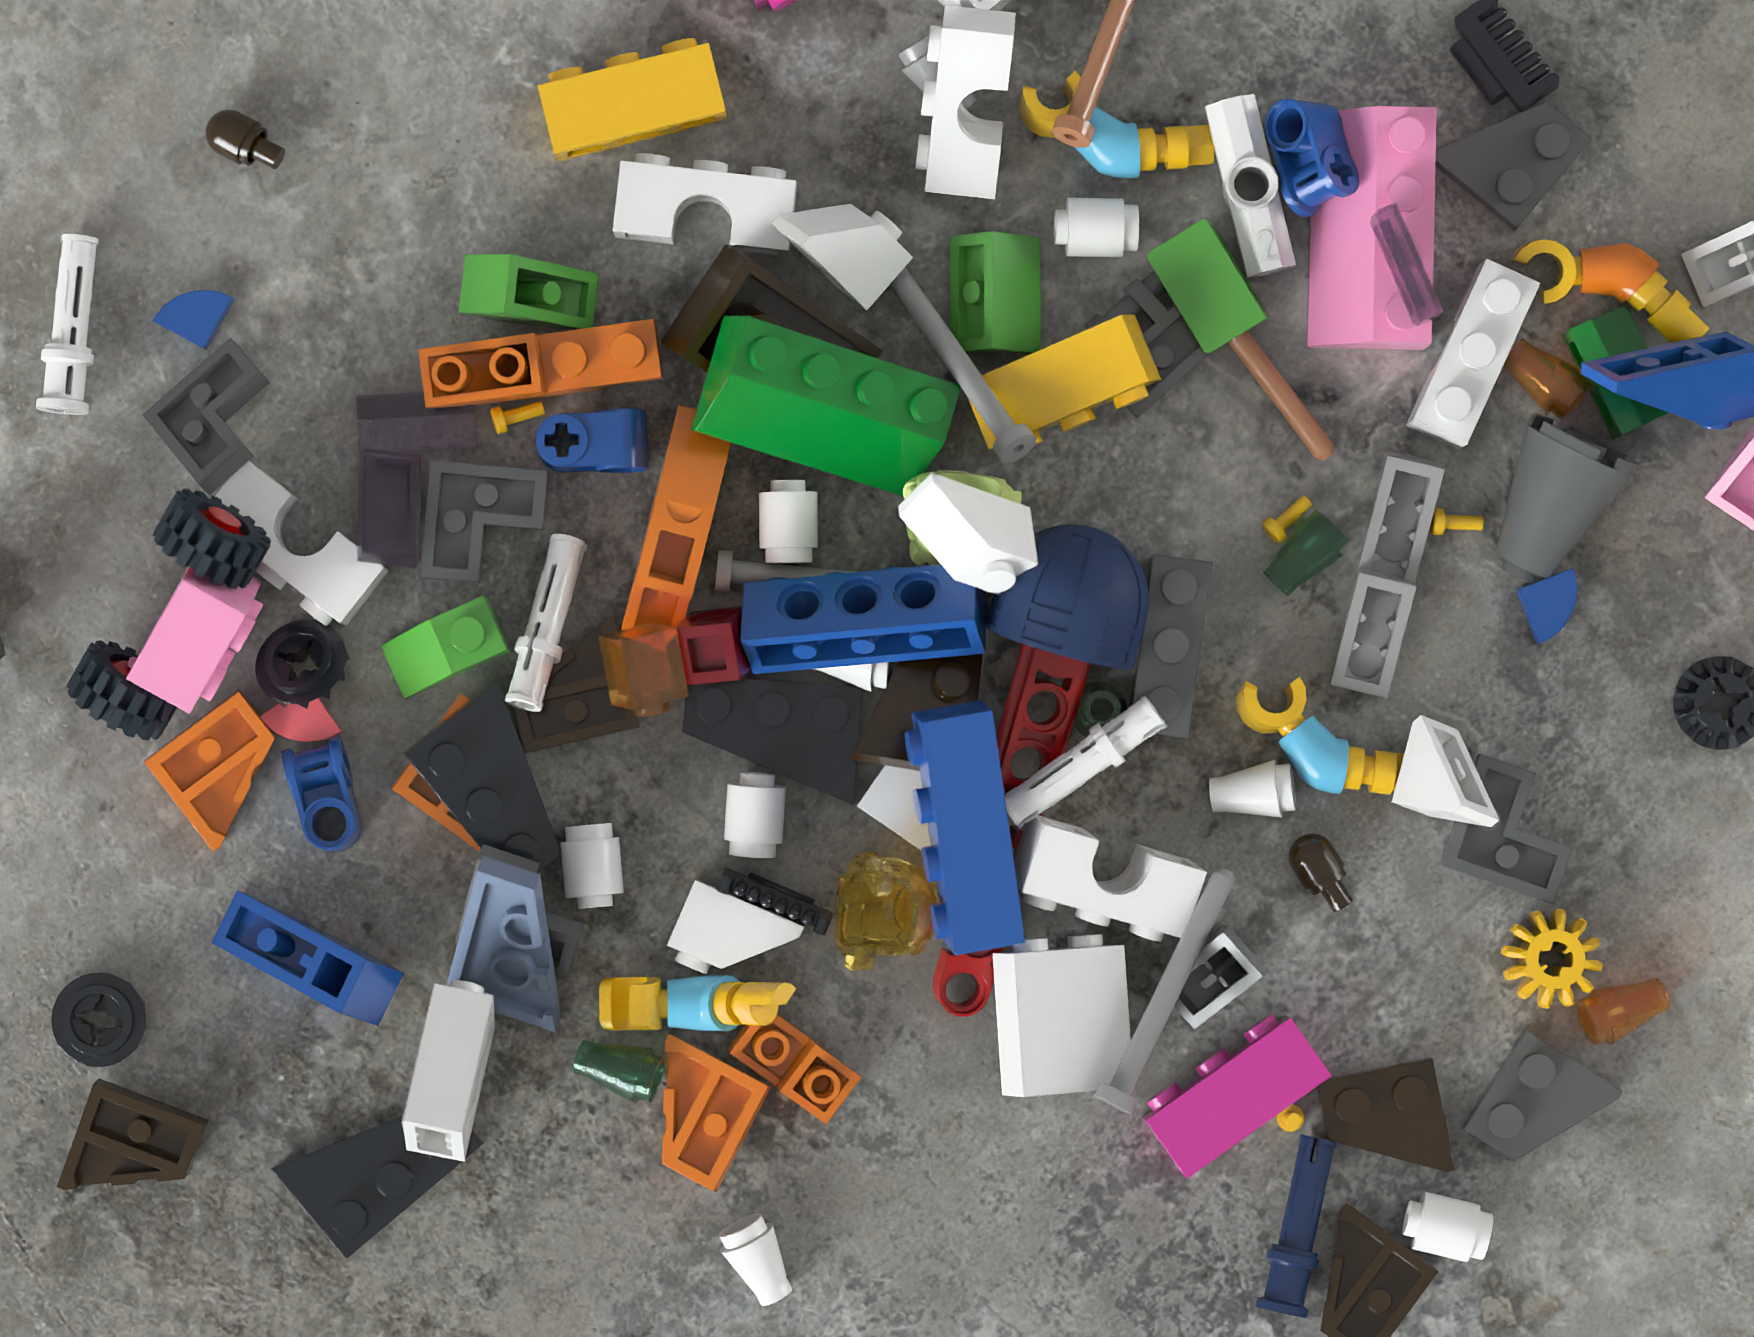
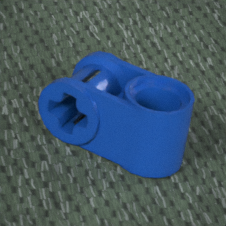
(1312, 152)
(607, 441)
(323, 790)

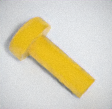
(502, 419)
(1460, 522)
(1276, 528)
(1290, 1118)

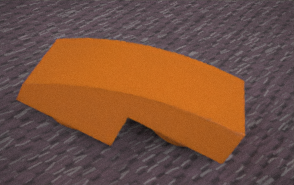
(795, 1066)

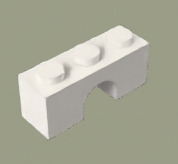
(972, 56)
(656, 194)
(1473, 354)
(330, 579)
(1152, 893)

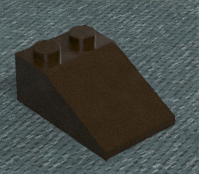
(744, 288)

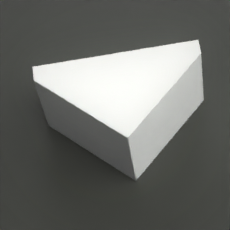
(1722, 265)
(1441, 777)

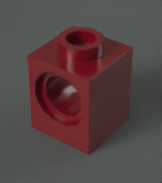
(712, 646)

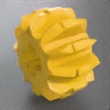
(1542, 940)

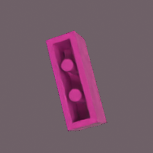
(1235, 1093)

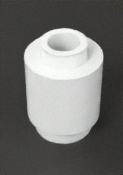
(1097, 227)
(788, 522)
(754, 815)
(591, 865)
(1448, 1227)

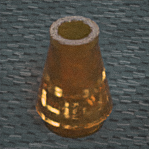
(1547, 379)
(1618, 1010)

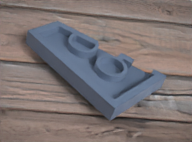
(508, 944)

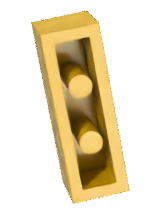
(631, 99)
(1074, 378)

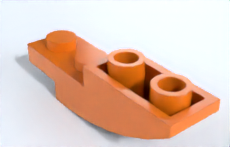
(540, 364)
(677, 525)

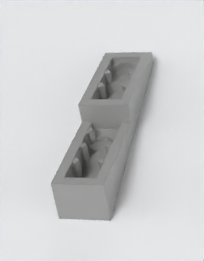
(1387, 573)

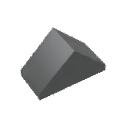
(1218, 976)

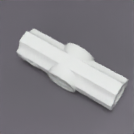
(1241, 149)

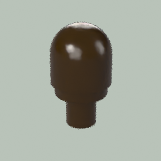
(242, 139)
(1319, 869)

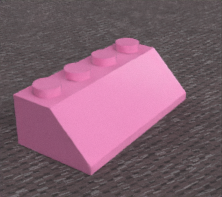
(1349, 282)

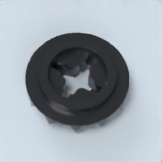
(295, 643)
(1696, 688)
(77, 1036)

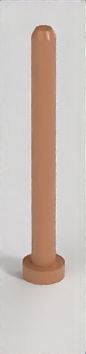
(1075, 126)
(1282, 396)

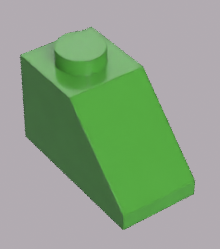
(528, 291)
(446, 647)

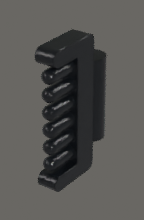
(1489, 65)
(776, 897)

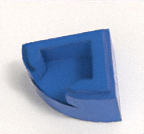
(195, 315)
(1549, 604)

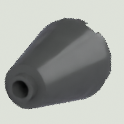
(1557, 496)

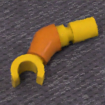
(1623, 274)

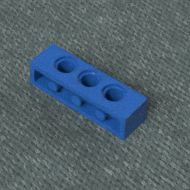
(861, 619)

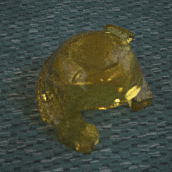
(882, 910)

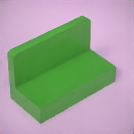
(1208, 285)
(996, 292)

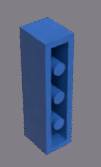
(966, 827)

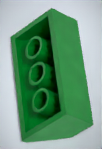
(823, 405)

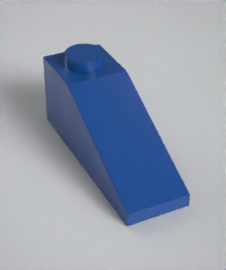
(1693, 378)
(308, 959)

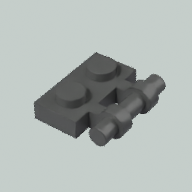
(1168, 339)

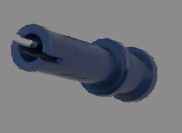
(1293, 1255)

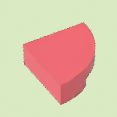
(302, 723)

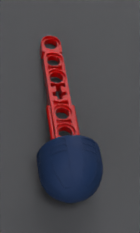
(1067, 611)

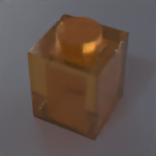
(644, 668)

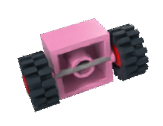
(192, 637)

